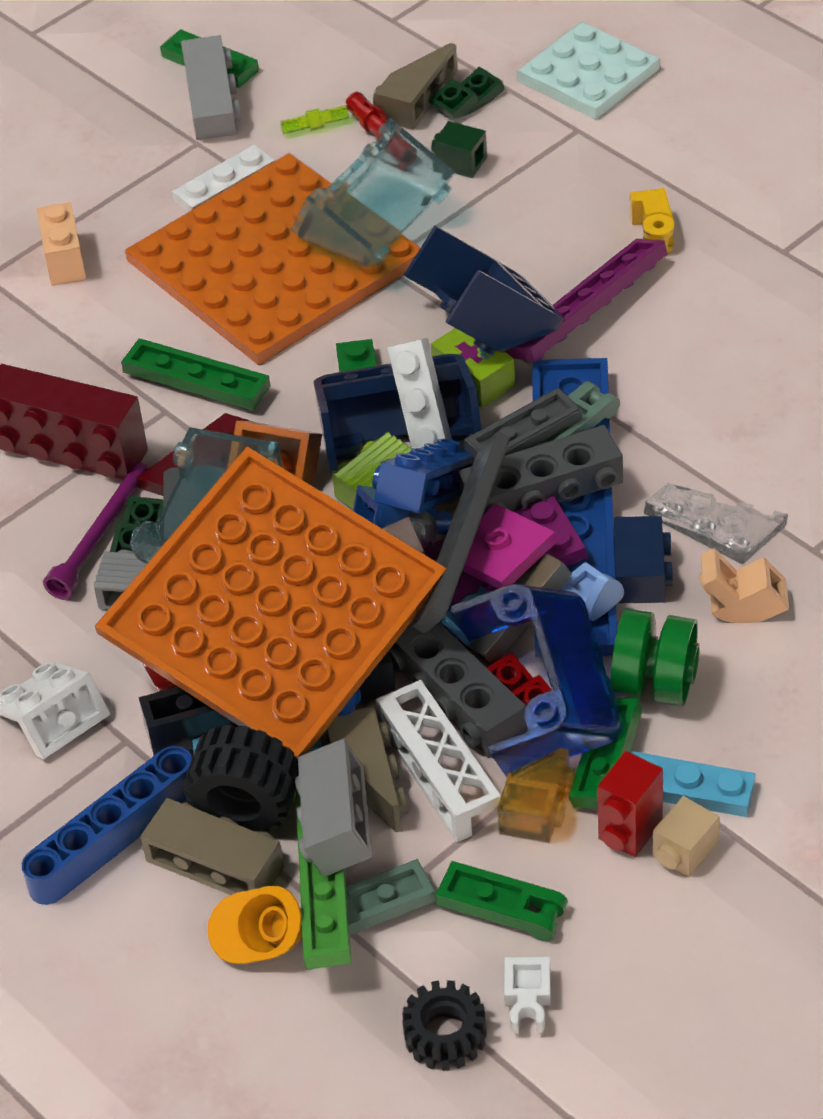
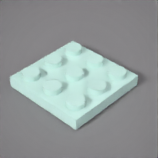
(588, 70)

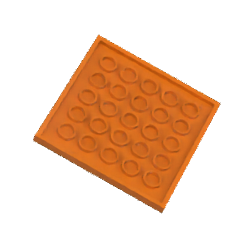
(252, 274)
(271, 602)

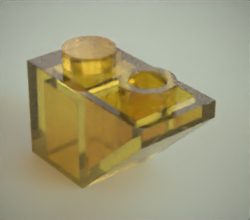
(534, 797)

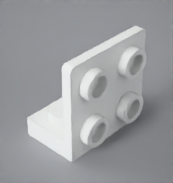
(53, 706)

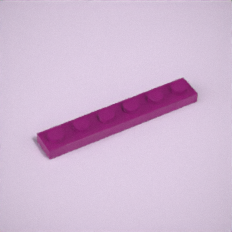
(595, 293)

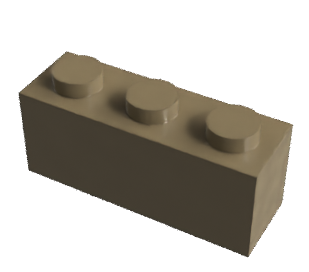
(211, 849)

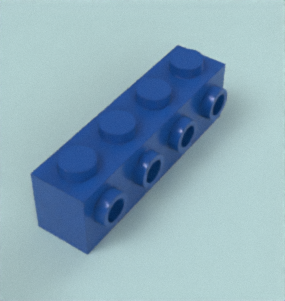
(421, 476)

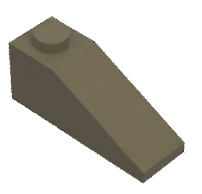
(408, 90)

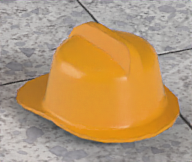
(255, 925)

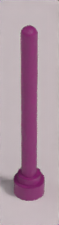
(63, 579)

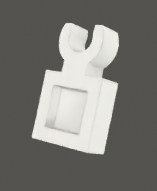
(527, 989)

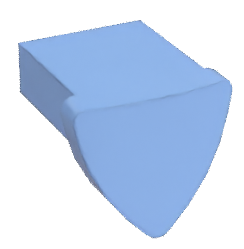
(596, 589)

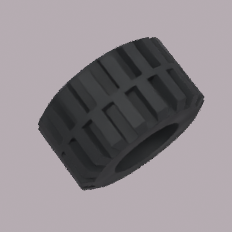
(242, 777)

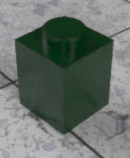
(461, 148)

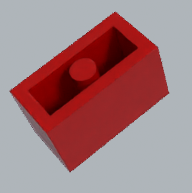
(630, 803)

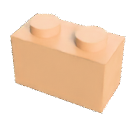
(61, 243)

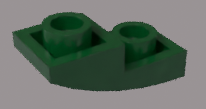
(468, 96)
(136, 512)

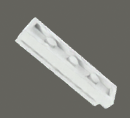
(426, 768)

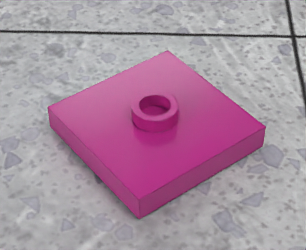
(506, 547)

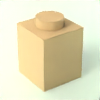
(685, 836)

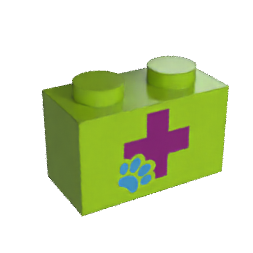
(490, 373)

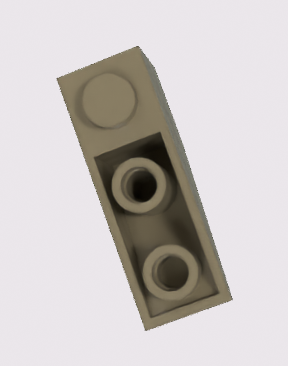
(368, 742)

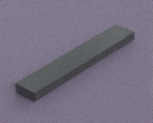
(463, 529)

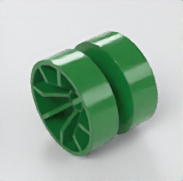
(642, 655)

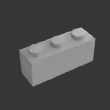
(210, 87)
(333, 808)

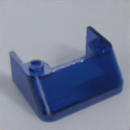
(582, 703)

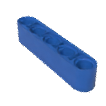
(104, 827)

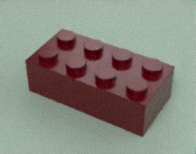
(70, 422)

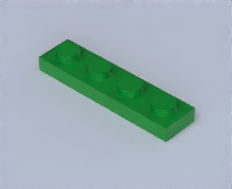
(196, 374)

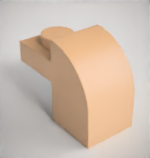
(745, 593)

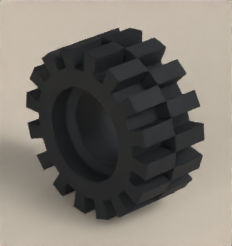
(444, 1003)

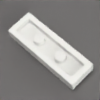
(220, 178)
(419, 392)

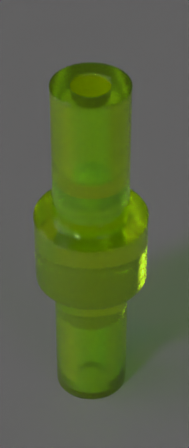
(314, 119)

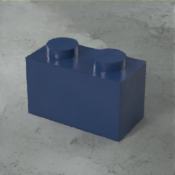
(640, 558)

